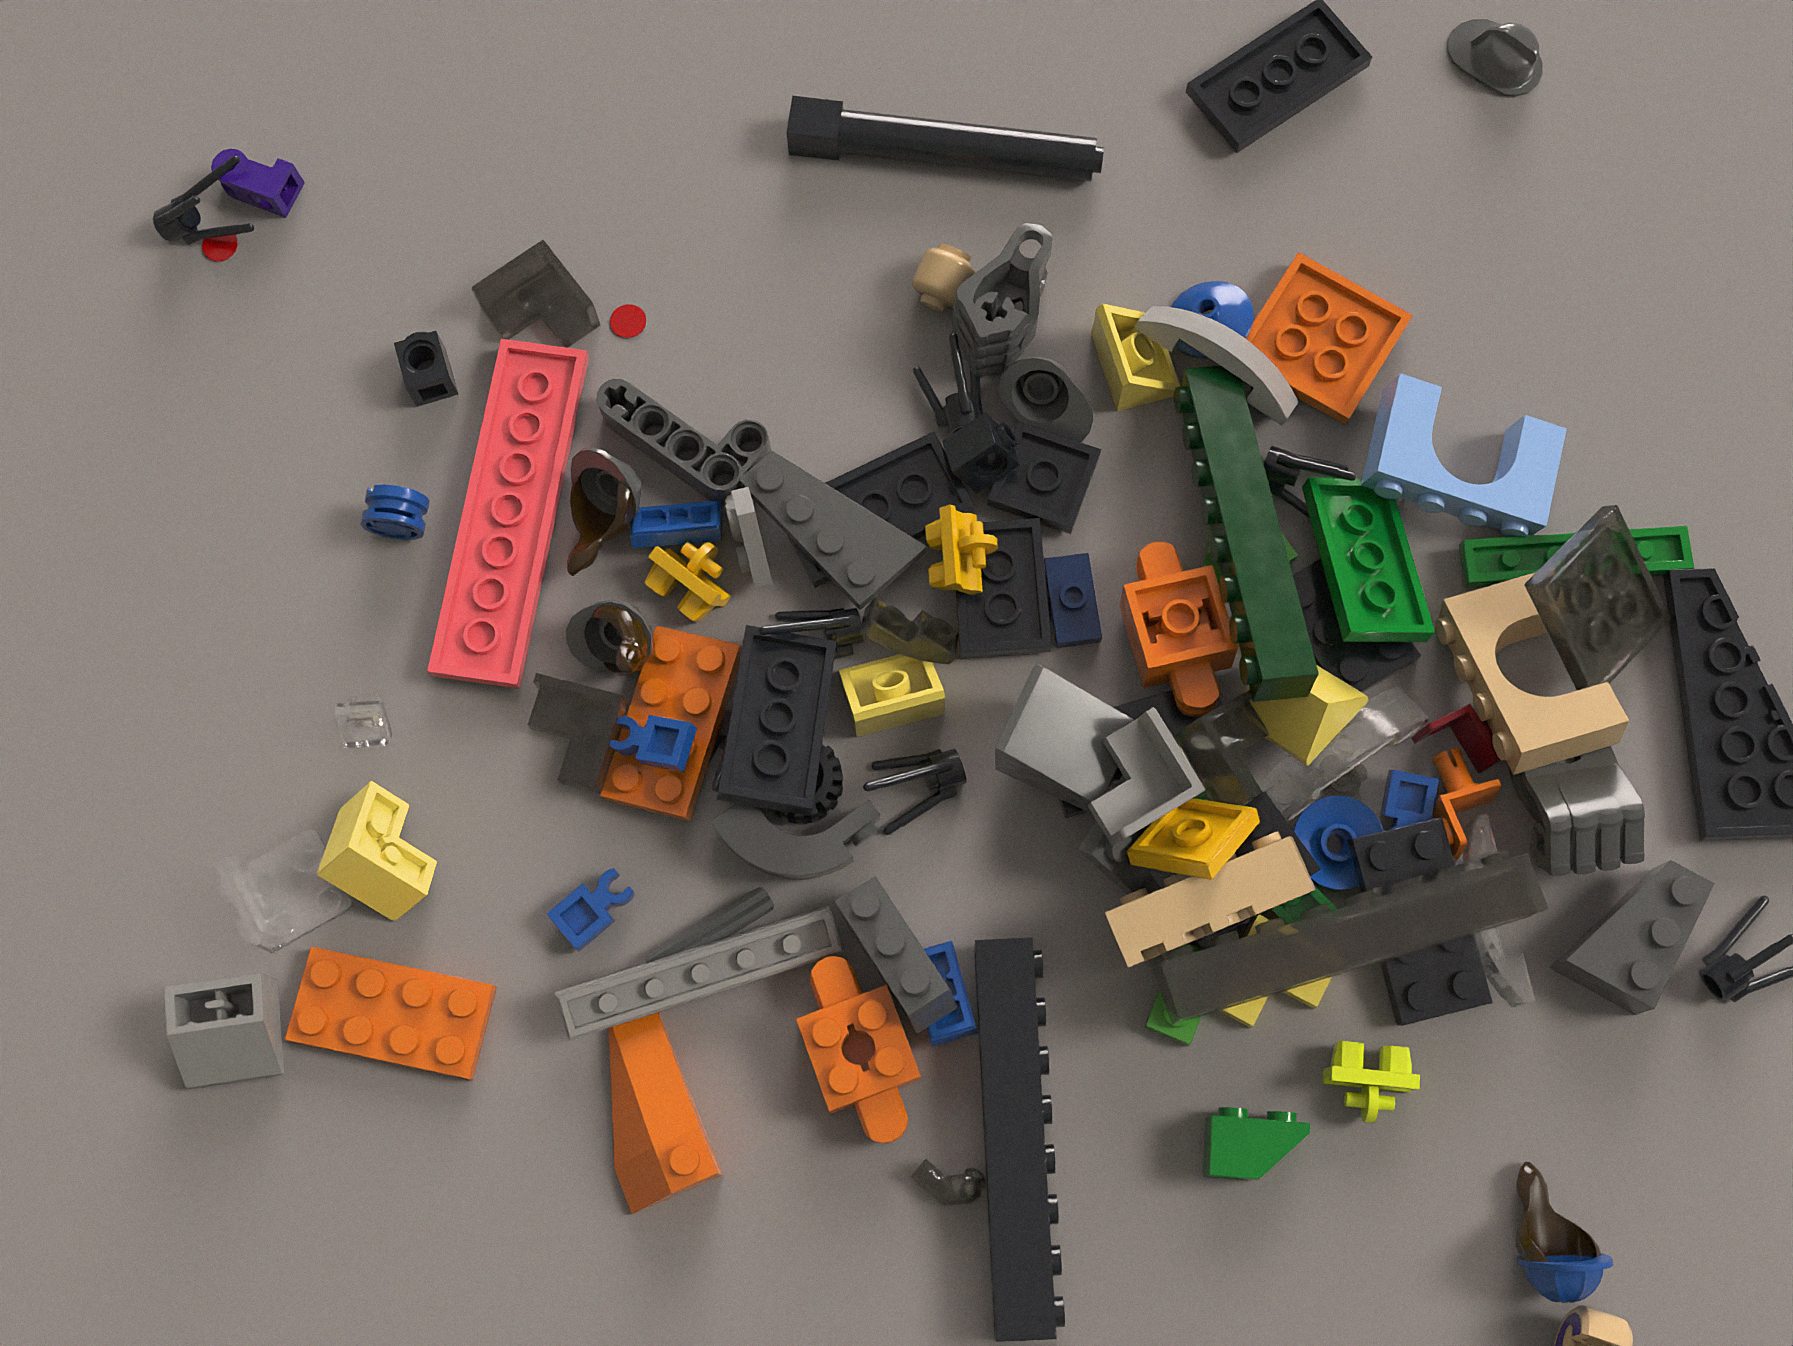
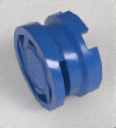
(395, 512)

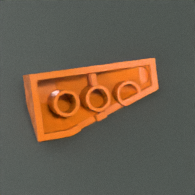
(654, 1119)

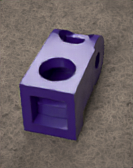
(261, 185)

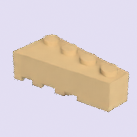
(1200, 906)

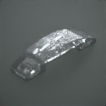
(1383, 720)
(1505, 973)

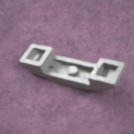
(1227, 348)

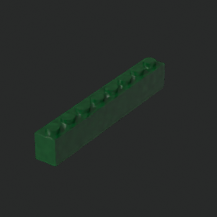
(1245, 536)

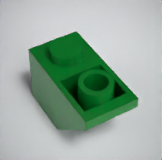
(1248, 1146)

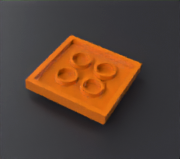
(1326, 336)

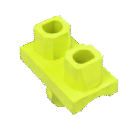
(1393, 1075)

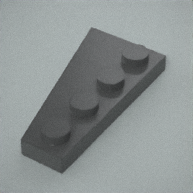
(839, 535)

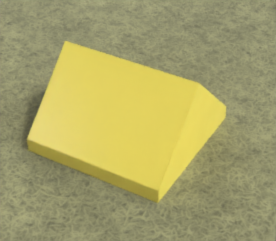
(1132, 363)
(891, 693)
(1310, 723)

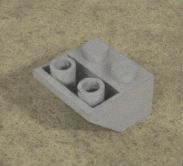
(225, 1029)

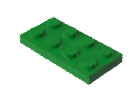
(1367, 563)

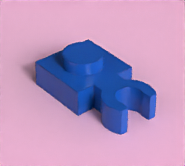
(659, 744)
(1408, 798)
(585, 914)

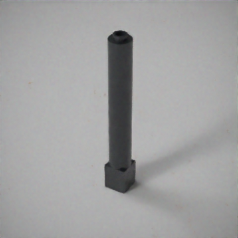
(826, 129)

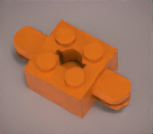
(1178, 628)
(858, 1050)

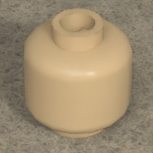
(940, 275)

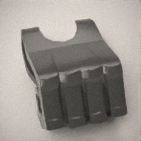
(998, 342)
(1582, 814)

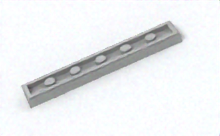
(698, 972)

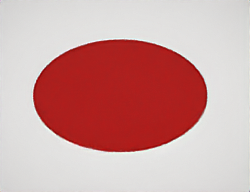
(220, 248)
(628, 320)

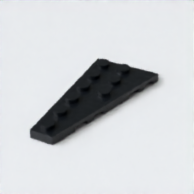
(1731, 716)

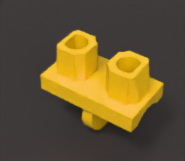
(963, 551)
(672, 568)

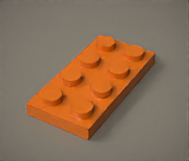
(685, 681)
(391, 1013)

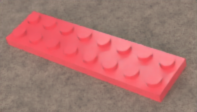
(509, 514)

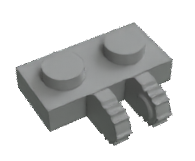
(746, 530)

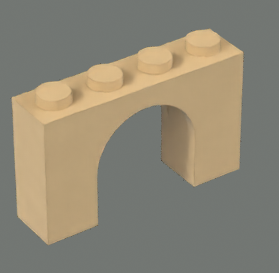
(1525, 727)

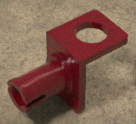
(1471, 733)

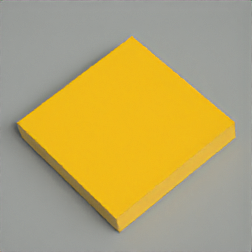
(1194, 838)

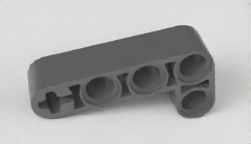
(679, 436)

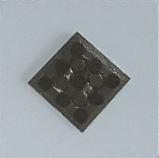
(1598, 600)

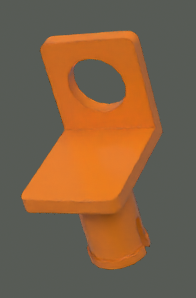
(1460, 796)

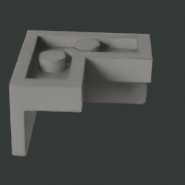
(1155, 778)

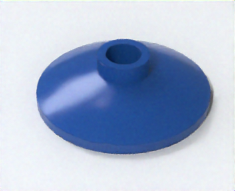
(1229, 308)
(1344, 819)

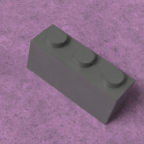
(896, 954)

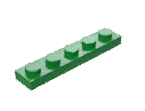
(1506, 558)

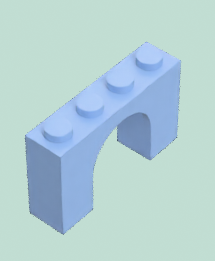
(1406, 466)

